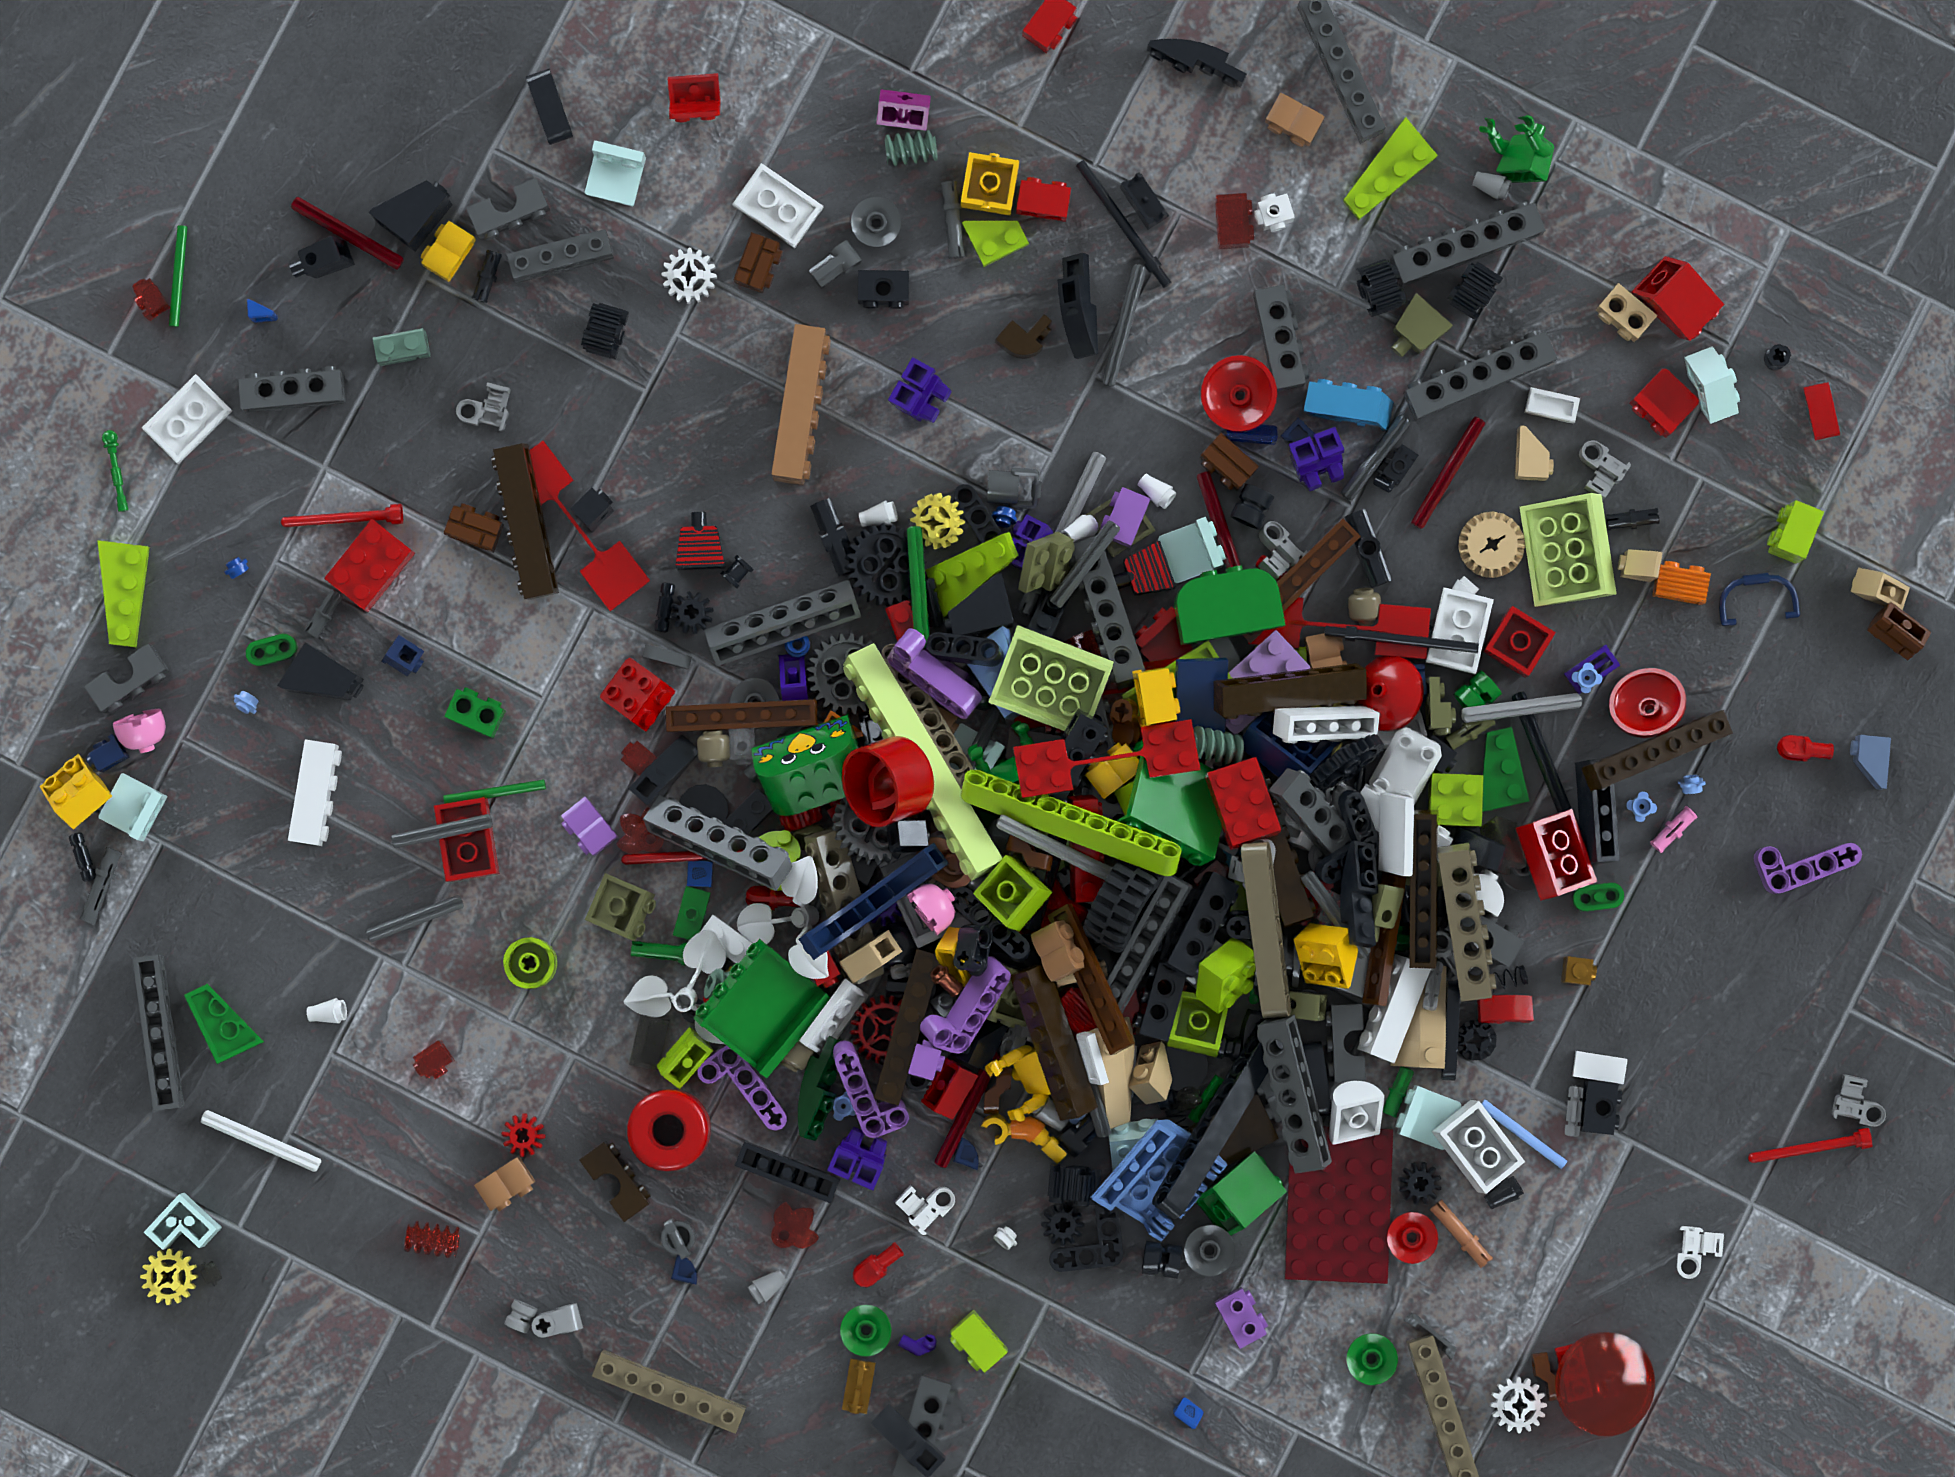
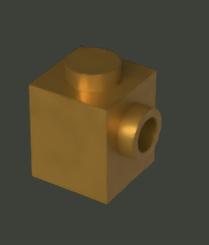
(1578, 971)

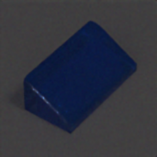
(1261, 435)

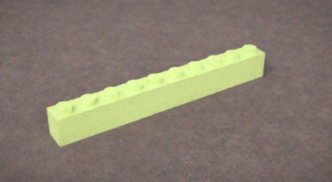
(897, 717)

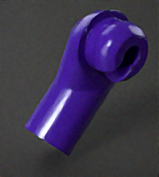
(920, 1346)

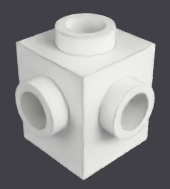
(1282, 208)

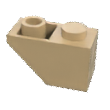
(870, 956)
(1151, 1074)

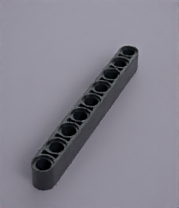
(1213, 1129)

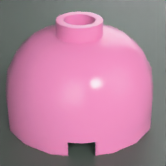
(140, 730)
(933, 906)

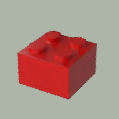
(1518, 641)

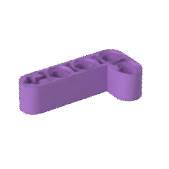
(932, 676)
(1810, 864)
(969, 1010)
(862, 1088)
(749, 1090)

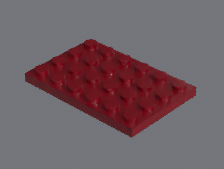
(1341, 1214)

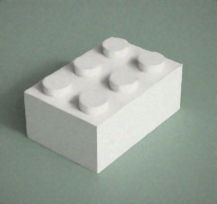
(1478, 1146)

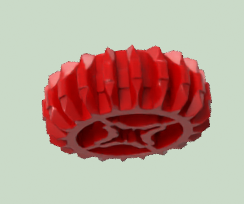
(867, 1044)

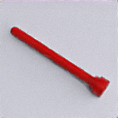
(391, 514)
(662, 857)
(1861, 1139)

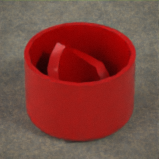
(887, 781)
(695, 1124)

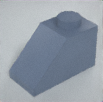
(1872, 758)

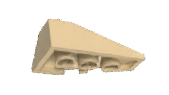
(1426, 1034)
(1119, 1069)

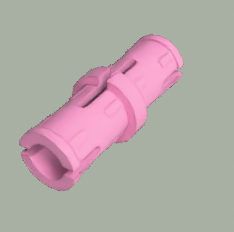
(1686, 817)

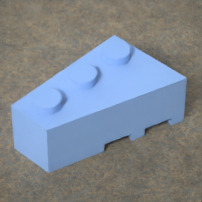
(988, 675)

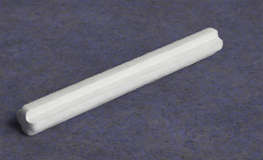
(260, 1140)

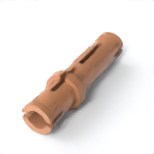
(1461, 1233)

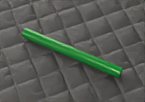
(178, 276)
(497, 791)

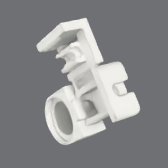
(922, 1212)
(1698, 1243)

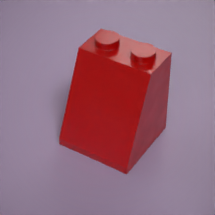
(1678, 297)

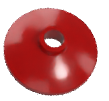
(1425, 1241)

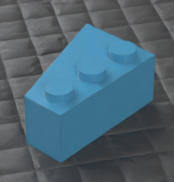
(1348, 403)

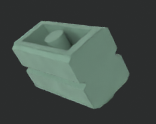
(401, 347)

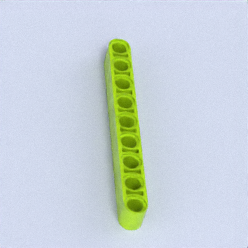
(1072, 823)

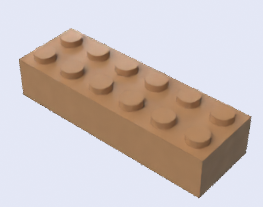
(799, 404)

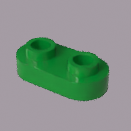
(271, 649)
(1597, 897)

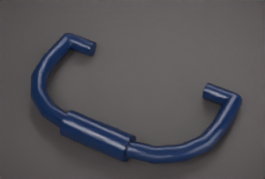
(1757, 579)

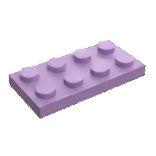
(1270, 657)

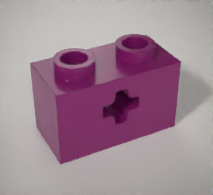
(903, 110)

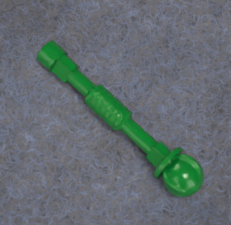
(110, 439)

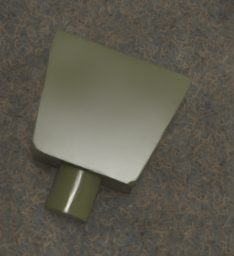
(1419, 327)
(1386, 907)
(1309, 1005)

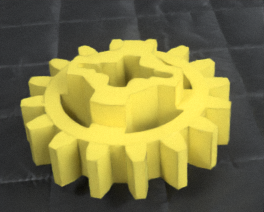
(944, 513)
(160, 1268)

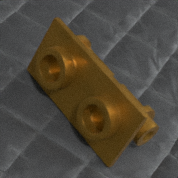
(858, 1386)

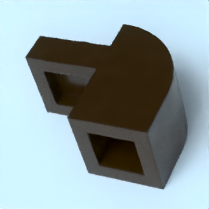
(1023, 344)

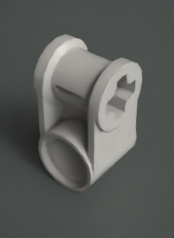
(562, 1320)

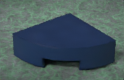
(1297, 431)
(966, 1154)
(684, 1271)

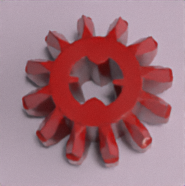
(801, 820)
(532, 1133)

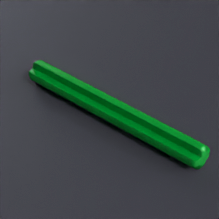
(917, 581)

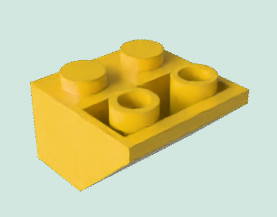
(75, 791)
(1326, 955)

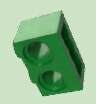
(472, 718)

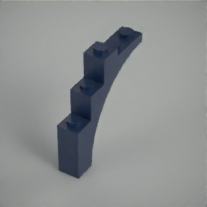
(873, 902)

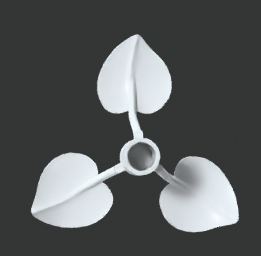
(757, 921)
(650, 993)

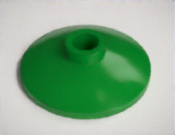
(857, 1341)
(1375, 1372)

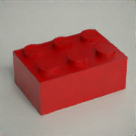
(369, 565)
(1243, 803)
(470, 853)
(1556, 854)

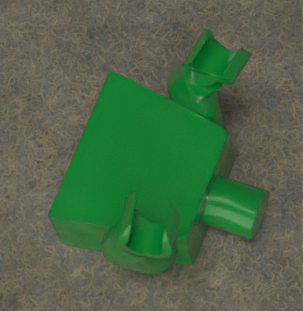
(1526, 155)
(1003, 768)

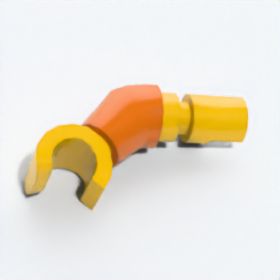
(1030, 1130)

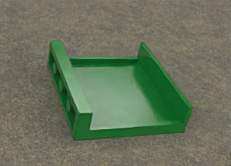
(1176, 810)
(762, 1008)

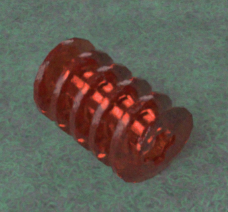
(432, 1239)

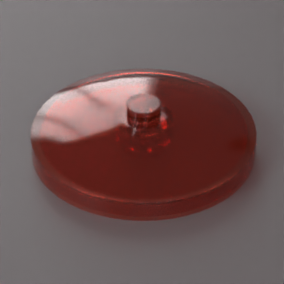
(1605, 1384)

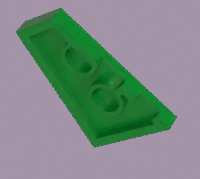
(1502, 771)
(220, 1025)

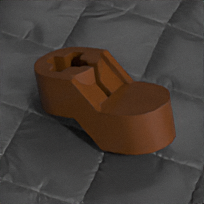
(1125, 722)
(1031, 856)
(991, 1097)
(1541, 1369)

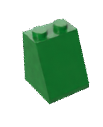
(1241, 1194)

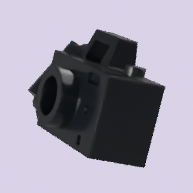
(1395, 469)

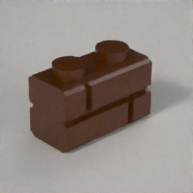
(757, 263)
(1228, 462)
(474, 528)
(1899, 631)

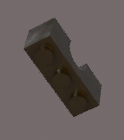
(605, 1161)

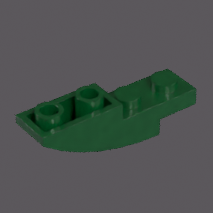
(814, 1095)

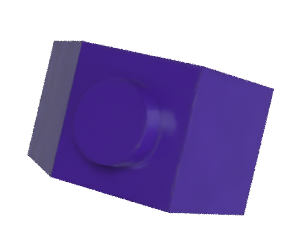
(793, 678)

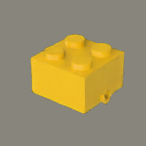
(989, 183)
(1155, 696)

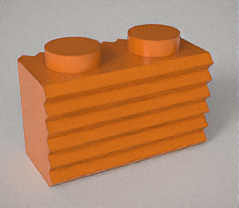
(1682, 584)

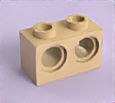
(1629, 308)

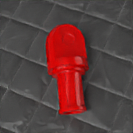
(1802, 748)
(770, 897)
(875, 1267)

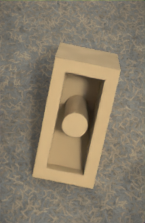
(1531, 457)
(1640, 565)
(1879, 588)

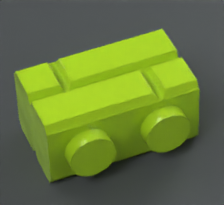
(684, 1058)

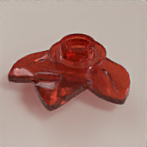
(636, 835)
(796, 1224)

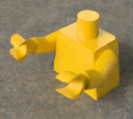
(1029, 1072)

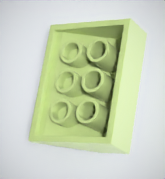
(1568, 550)
(1049, 679)

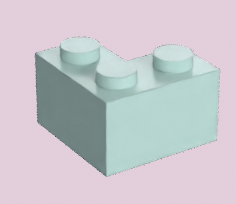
(1714, 384)
(182, 1217)

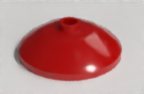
(1233, 376)
(1645, 691)
(1400, 692)

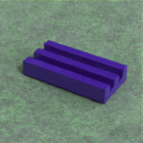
(1610, 656)

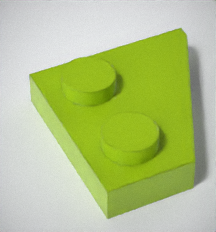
(995, 239)

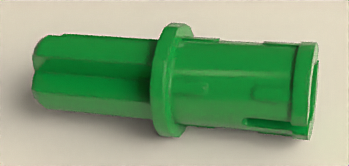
(1398, 1091)

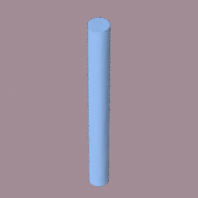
(1524, 1135)

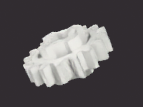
(700, 275)
(1529, 1404)

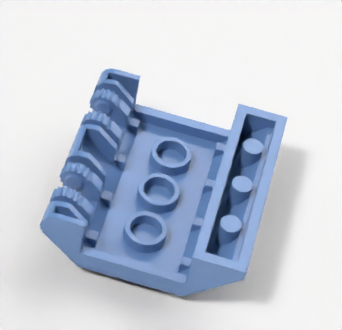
(1142, 1172)

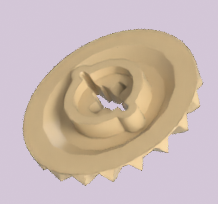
(1490, 562)

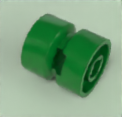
(1478, 692)

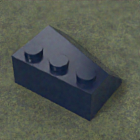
(1279, 755)

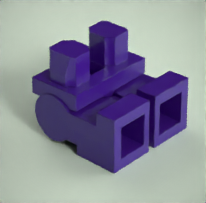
(919, 394)
(1315, 460)
(1028, 531)
(859, 1158)

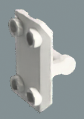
(1407, 764)

